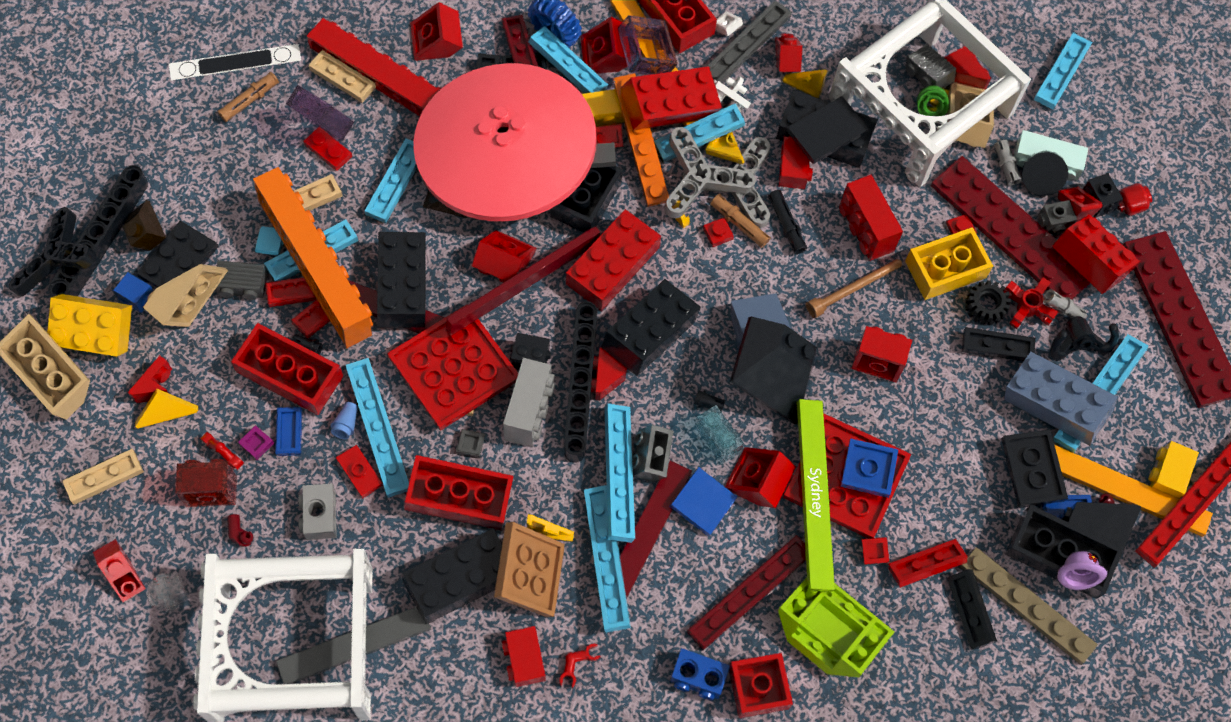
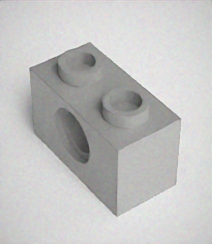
(324, 525)

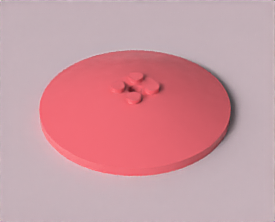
(511, 172)

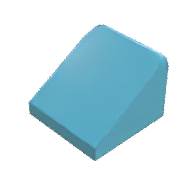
(268, 241)

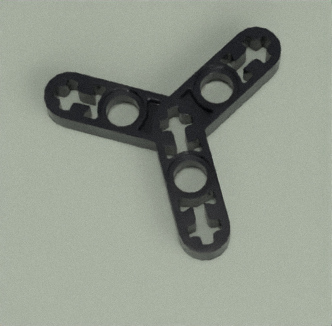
(58, 252)

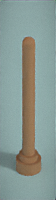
(817, 306)

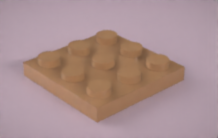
(529, 570)

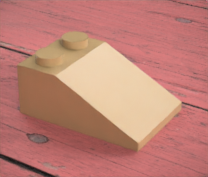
(959, 97)
(184, 296)

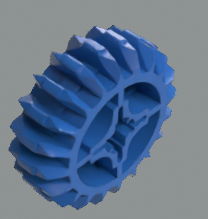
(556, 18)

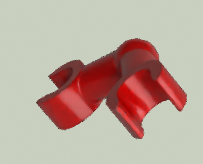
(219, 447)
(573, 657)

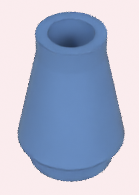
(344, 422)

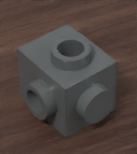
(1057, 217)

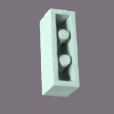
(1073, 154)

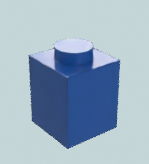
(133, 291)

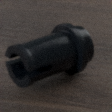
(313, 345)
(708, 401)

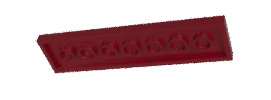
(1008, 227)
(1182, 319)

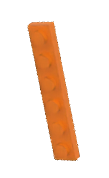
(644, 153)

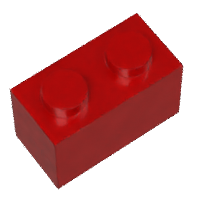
(793, 166)
(525, 657)

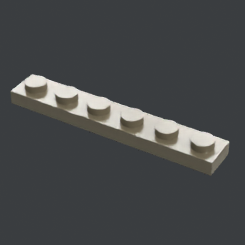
(1030, 606)

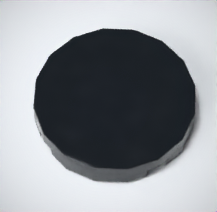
(1045, 173)

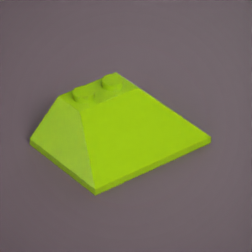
(833, 630)

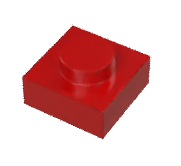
(959, 224)
(718, 232)
(875, 550)

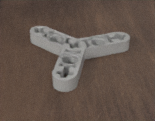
(698, 183)
(748, 209)

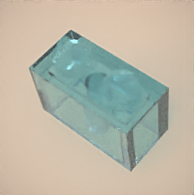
(719, 434)

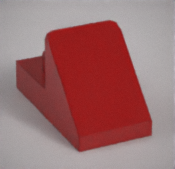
(1081, 202)
(150, 381)

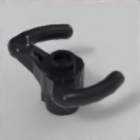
(1081, 338)

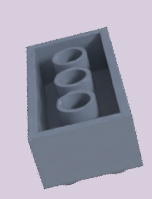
(1060, 398)

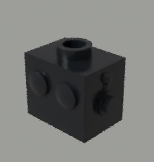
(1106, 192)
(531, 348)

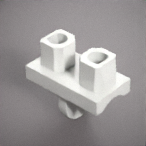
(736, 85)

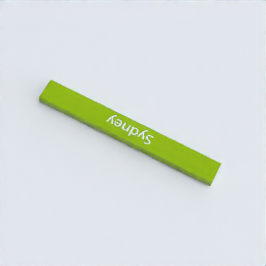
(815, 496)

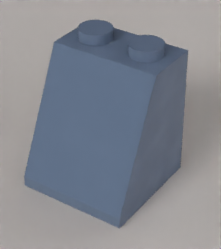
(763, 307)

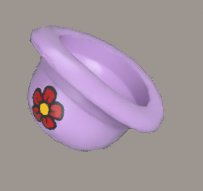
(1081, 571)

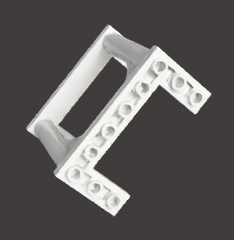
(928, 24)
(217, 701)

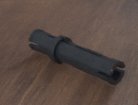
(790, 228)

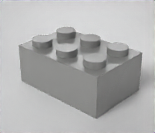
(529, 403)

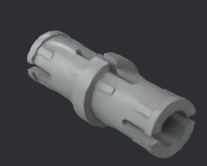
(1007, 162)
(1063, 305)

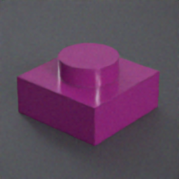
(256, 442)

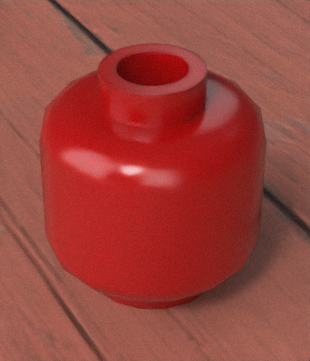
(1135, 199)

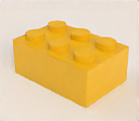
(948, 263)
(89, 324)

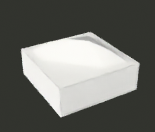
(728, 23)

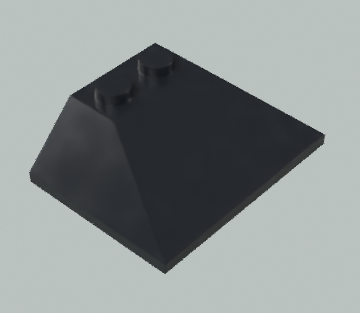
(774, 366)

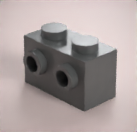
(652, 453)

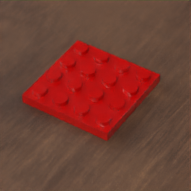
(453, 371)
(848, 507)

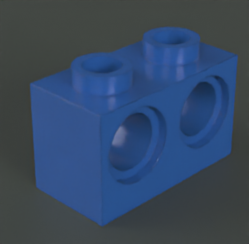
(701, 667)

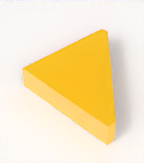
(808, 82)
(725, 148)
(164, 407)
(549, 529)

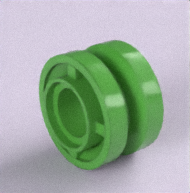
(929, 93)

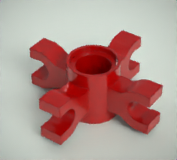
(1035, 296)

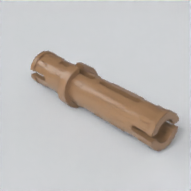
(269, 81)
(733, 215)

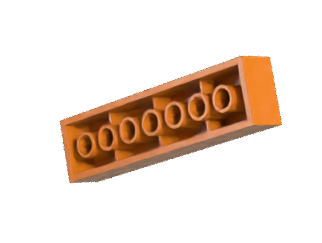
(313, 257)

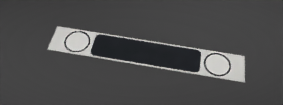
(234, 62)

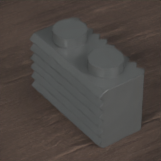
(930, 68)
(242, 280)

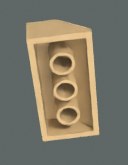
(44, 368)

